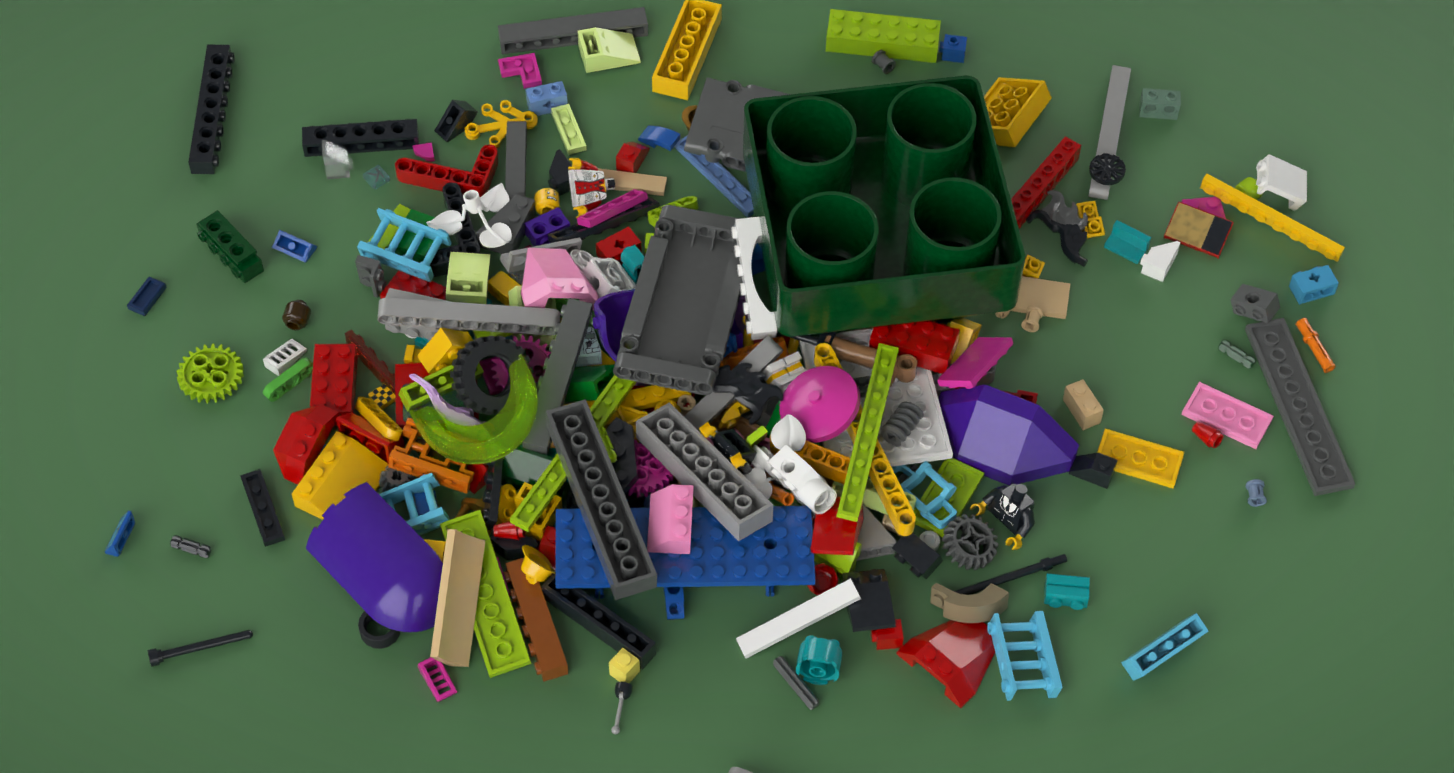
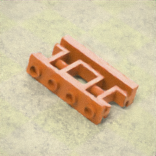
(402, 461)

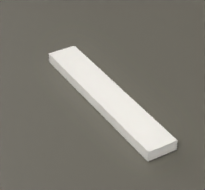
(798, 618)

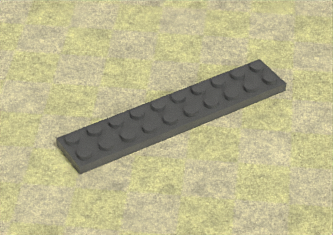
(1299, 407)

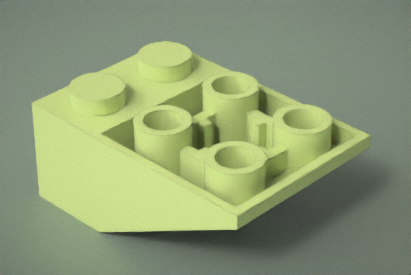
(606, 49)
(468, 277)

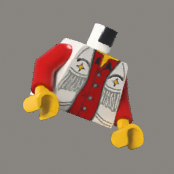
(587, 186)

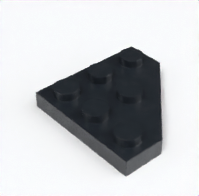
(622, 439)

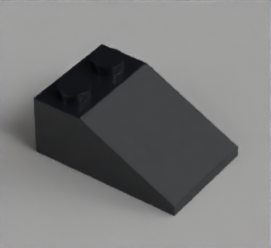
(875, 606)

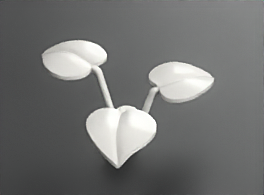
(492, 200)
(785, 432)

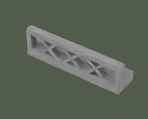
(516, 259)

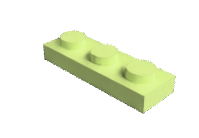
(568, 129)

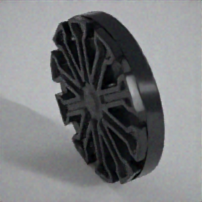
(1107, 169)

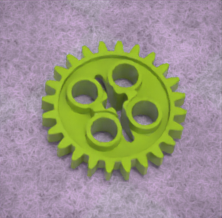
(210, 373)

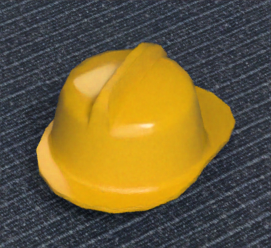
(535, 565)

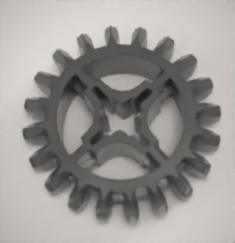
(973, 532)

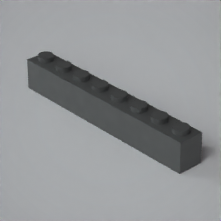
(564, 30)
(559, 369)

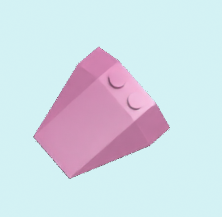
(553, 275)

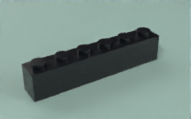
(600, 621)

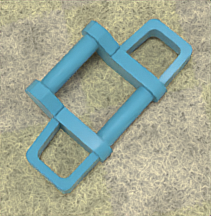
(941, 501)

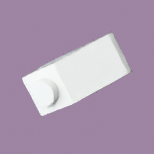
(1159, 260)

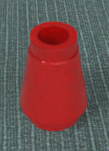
(1208, 435)
(508, 531)

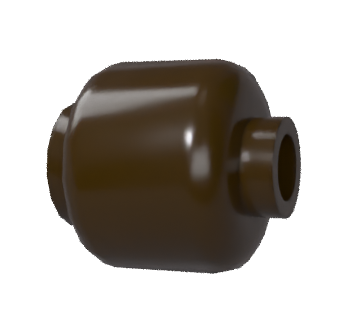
(296, 315)

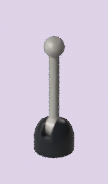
(622, 691)

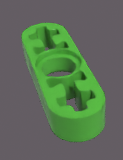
(288, 379)

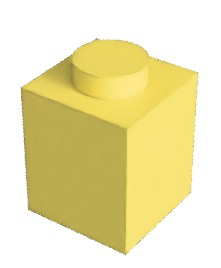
(624, 666)

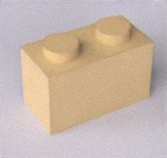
(1083, 404)

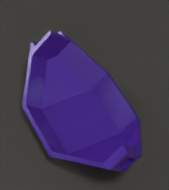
(1005, 435)

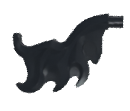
(746, 388)

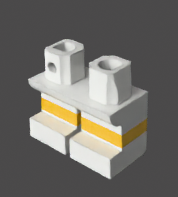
(784, 371)

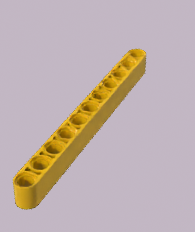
(879, 462)

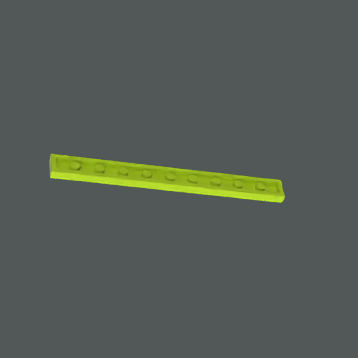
(867, 433)
(554, 474)

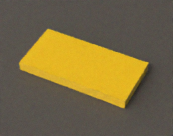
(1142, 458)

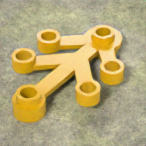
(501, 124)

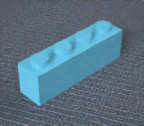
(1164, 646)

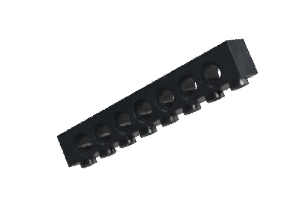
(210, 109)

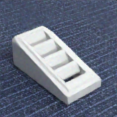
(278, 368)

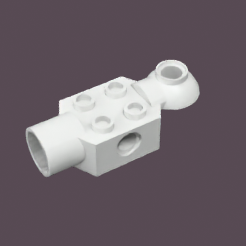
(604, 274)
(796, 476)

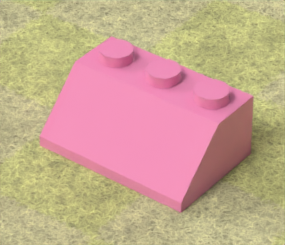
(670, 520)

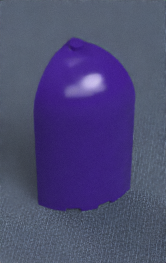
(379, 560)

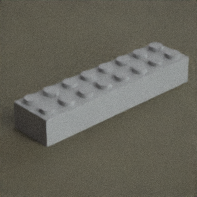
(698, 463)

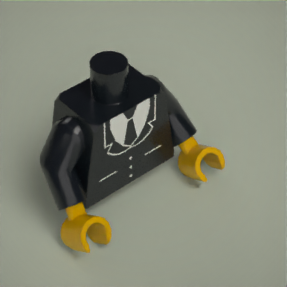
(731, 446)
(1012, 509)

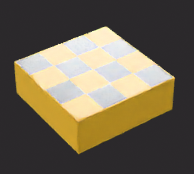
(382, 396)

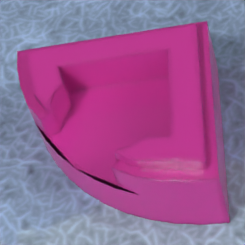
(424, 151)

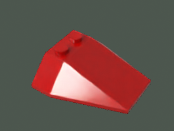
(954, 655)

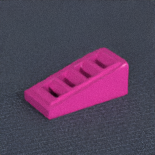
(422, 666)

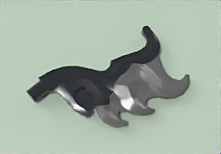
(1065, 222)

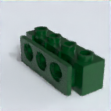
(230, 246)

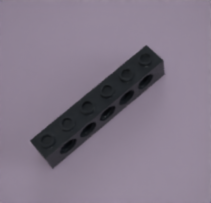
(362, 136)

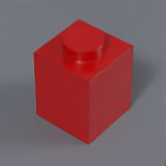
(889, 637)

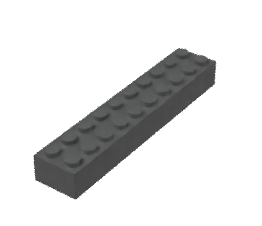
(601, 500)

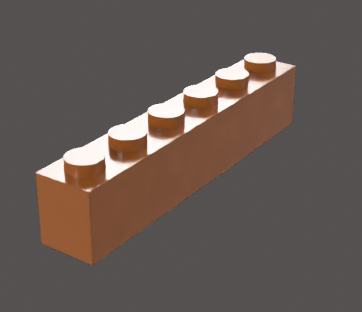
(537, 623)

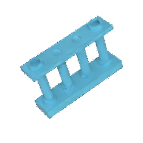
(404, 263)
(428, 521)
(1041, 644)

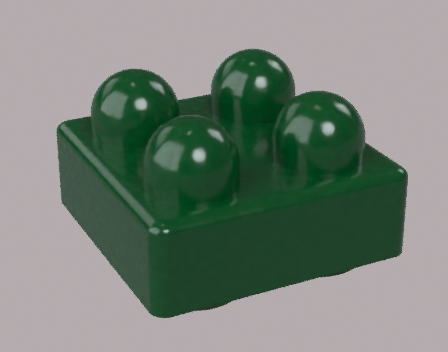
(881, 206)

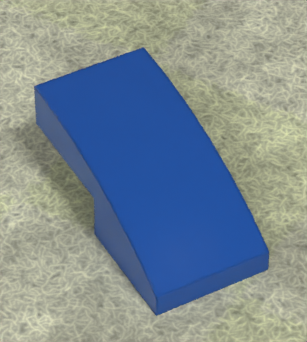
(659, 136)

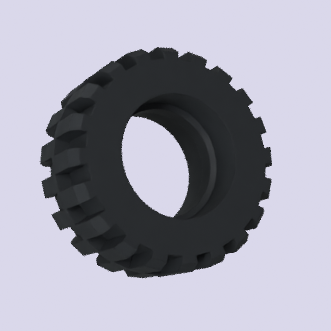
(465, 369)

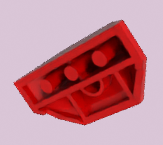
(303, 440)

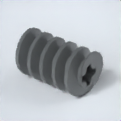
(901, 423)

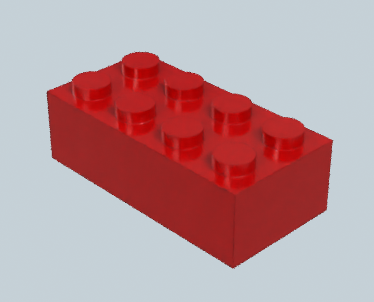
(925, 340)
(334, 377)

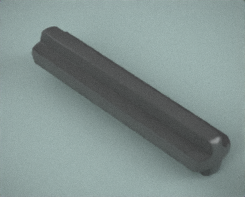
(796, 682)

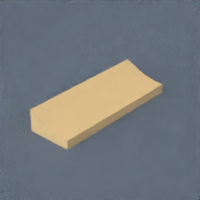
(457, 599)

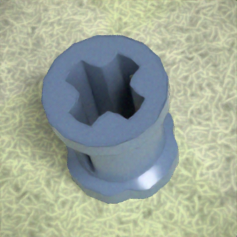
(1256, 493)

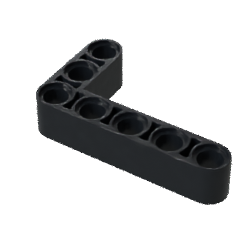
(465, 237)

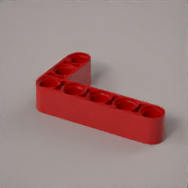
(436, 176)

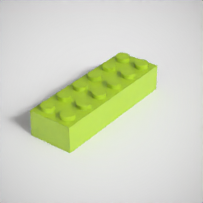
(869, 32)

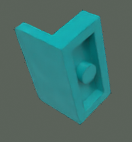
(1127, 242)

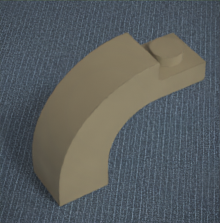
(970, 608)

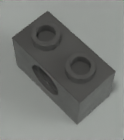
(1255, 303)

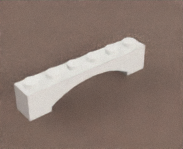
(760, 320)

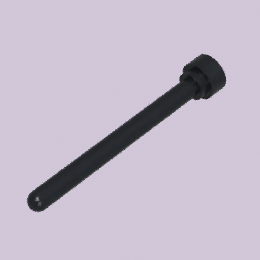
(158, 656)

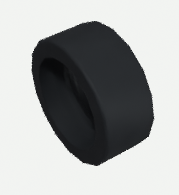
(375, 641)

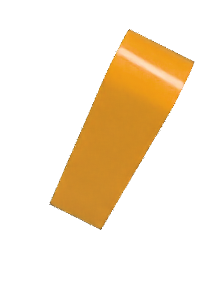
(825, 462)

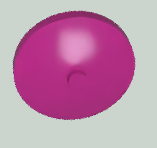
(822, 401)

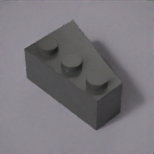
(513, 214)

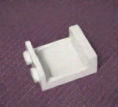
(1282, 180)

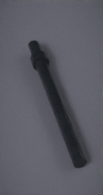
(1044, 564)

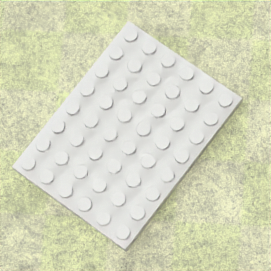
(929, 438)

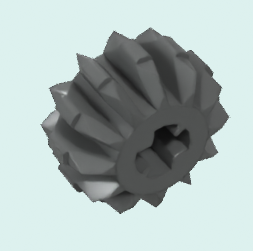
(393, 478)

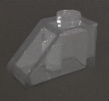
(336, 161)

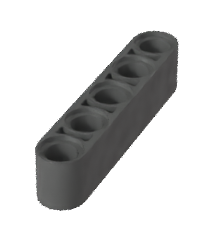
(516, 158)

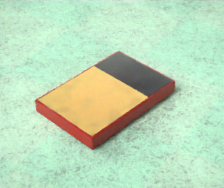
(1198, 229)

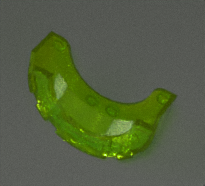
(493, 438)

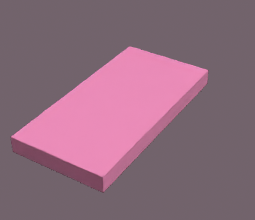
(1228, 415)

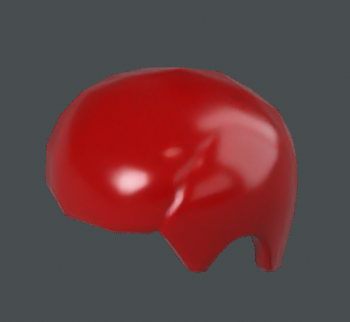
(824, 579)

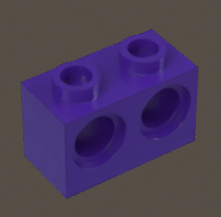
(539, 227)

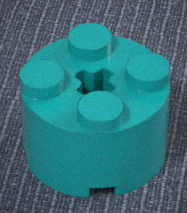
(819, 660)

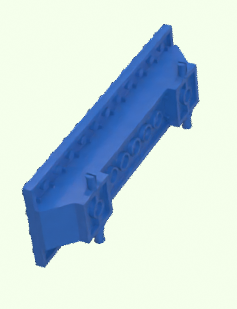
(767, 557)

